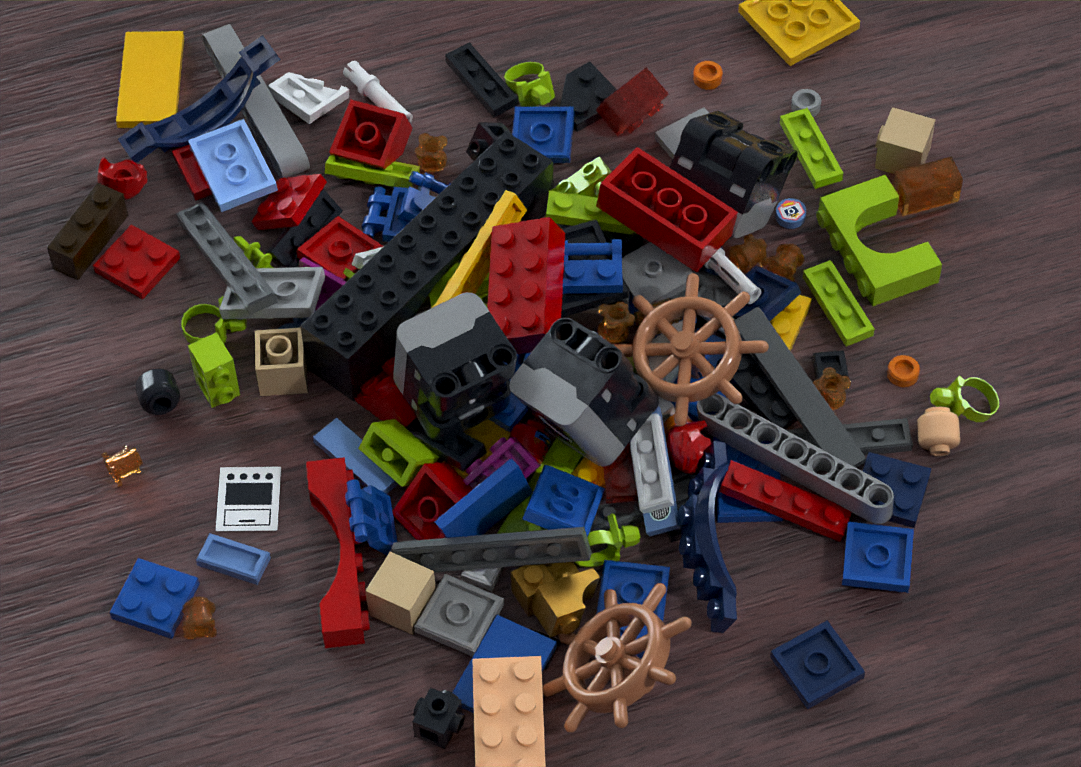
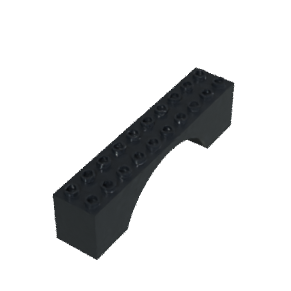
(359, 323)

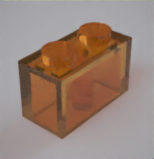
(927, 186)

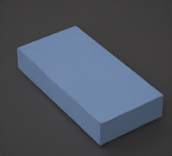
(233, 559)

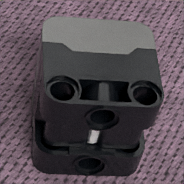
(734, 167)
(454, 366)
(584, 391)

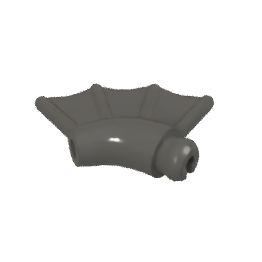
(712, 288)

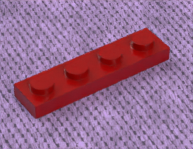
(785, 501)

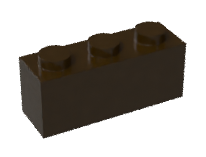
(87, 231)

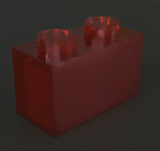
(632, 102)

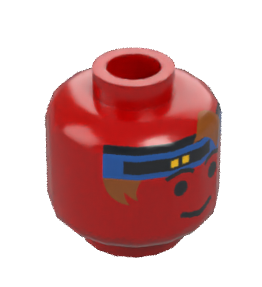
(532, 438)

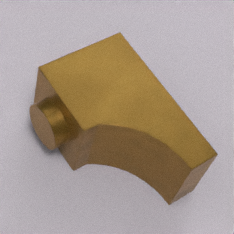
(528, 577)
(560, 602)

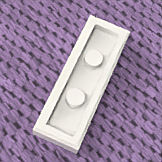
(651, 466)

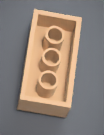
(508, 712)

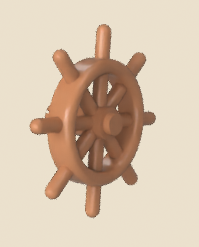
(690, 348)
(616, 658)

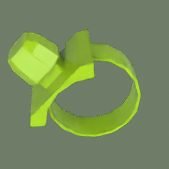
(532, 93)
(220, 327)
(952, 398)
(614, 538)

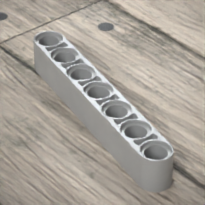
(260, 109)
(802, 469)

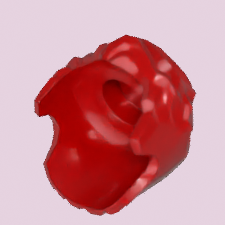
(123, 176)
(687, 445)

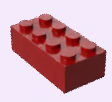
(666, 209)
(526, 280)

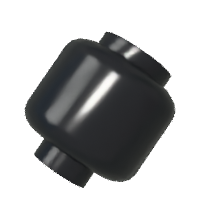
(157, 391)

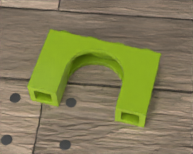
(877, 274)

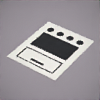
(248, 499)

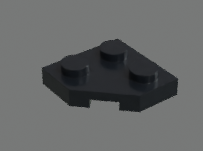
(585, 91)

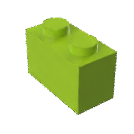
(396, 450)

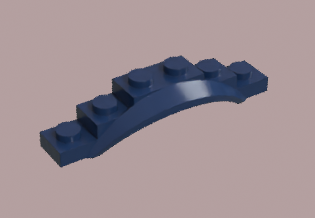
(208, 113)
(700, 541)

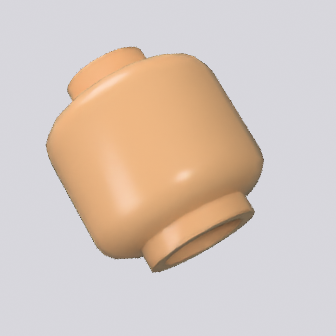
(938, 431)

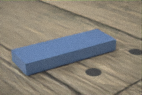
(341, 442)

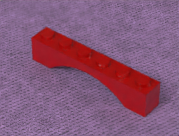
(340, 608)

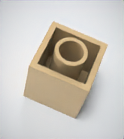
(903, 141)
(280, 362)
(400, 592)

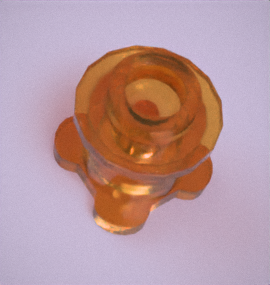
(431, 153)
(749, 253)
(786, 261)
(615, 322)
(833, 387)
(122, 463)
(199, 618)

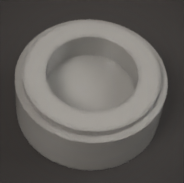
(806, 99)

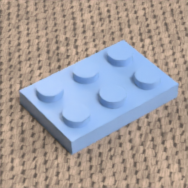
(233, 165)

